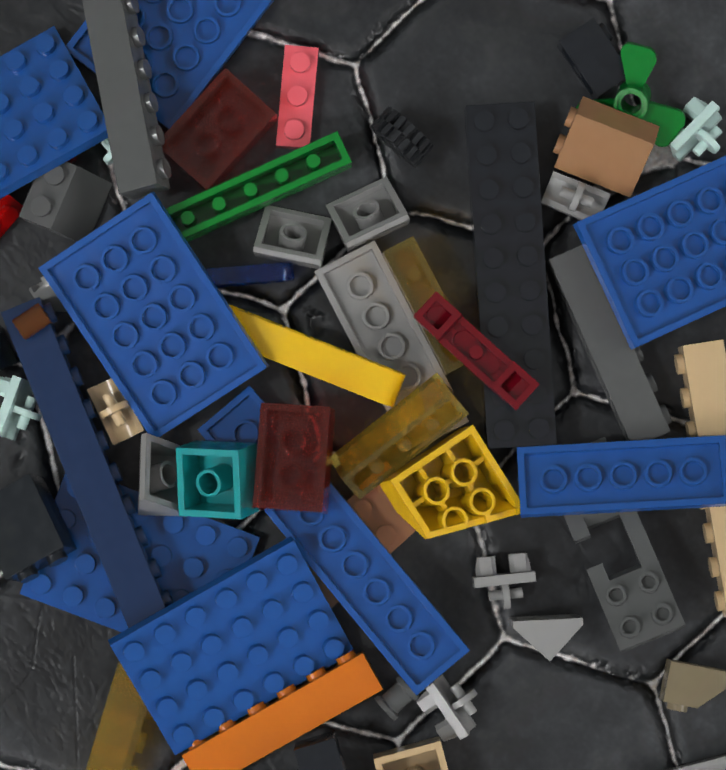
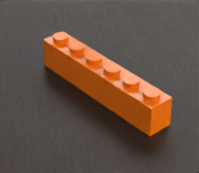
(287, 717)

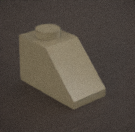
(690, 684)

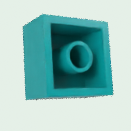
(216, 479)

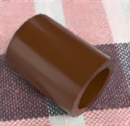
(31, 321)

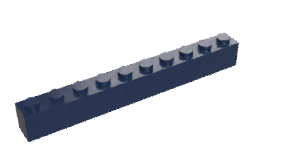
(88, 467)

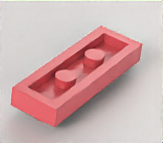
(297, 96)

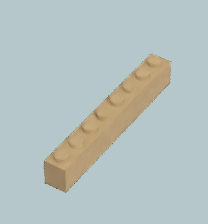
(705, 397)

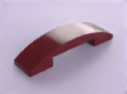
(475, 351)

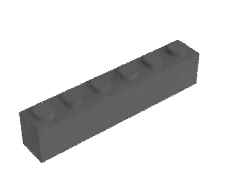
(127, 97)
(615, 364)

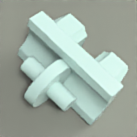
(700, 133)
(16, 407)

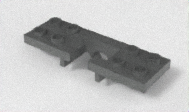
(634, 599)

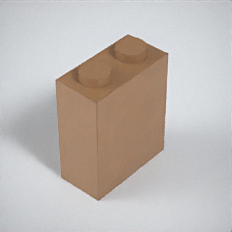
(605, 146)

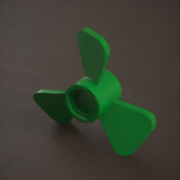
(637, 65)

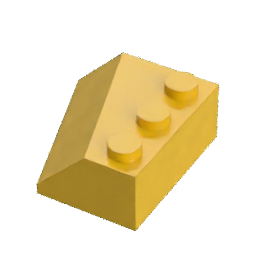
(452, 487)

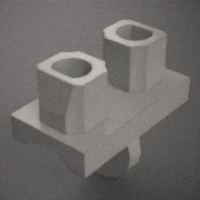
(573, 197)
(519, 573)
(453, 704)

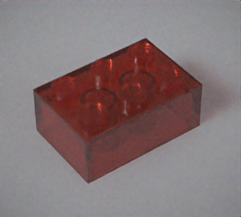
(218, 130)
(294, 458)

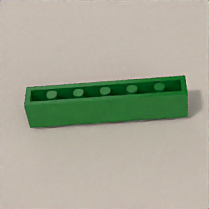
(261, 187)

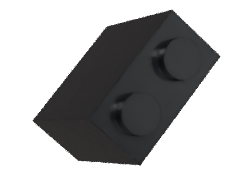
(31, 530)

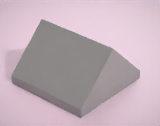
(368, 214)
(292, 237)
(157, 477)
(547, 632)

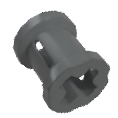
(396, 698)

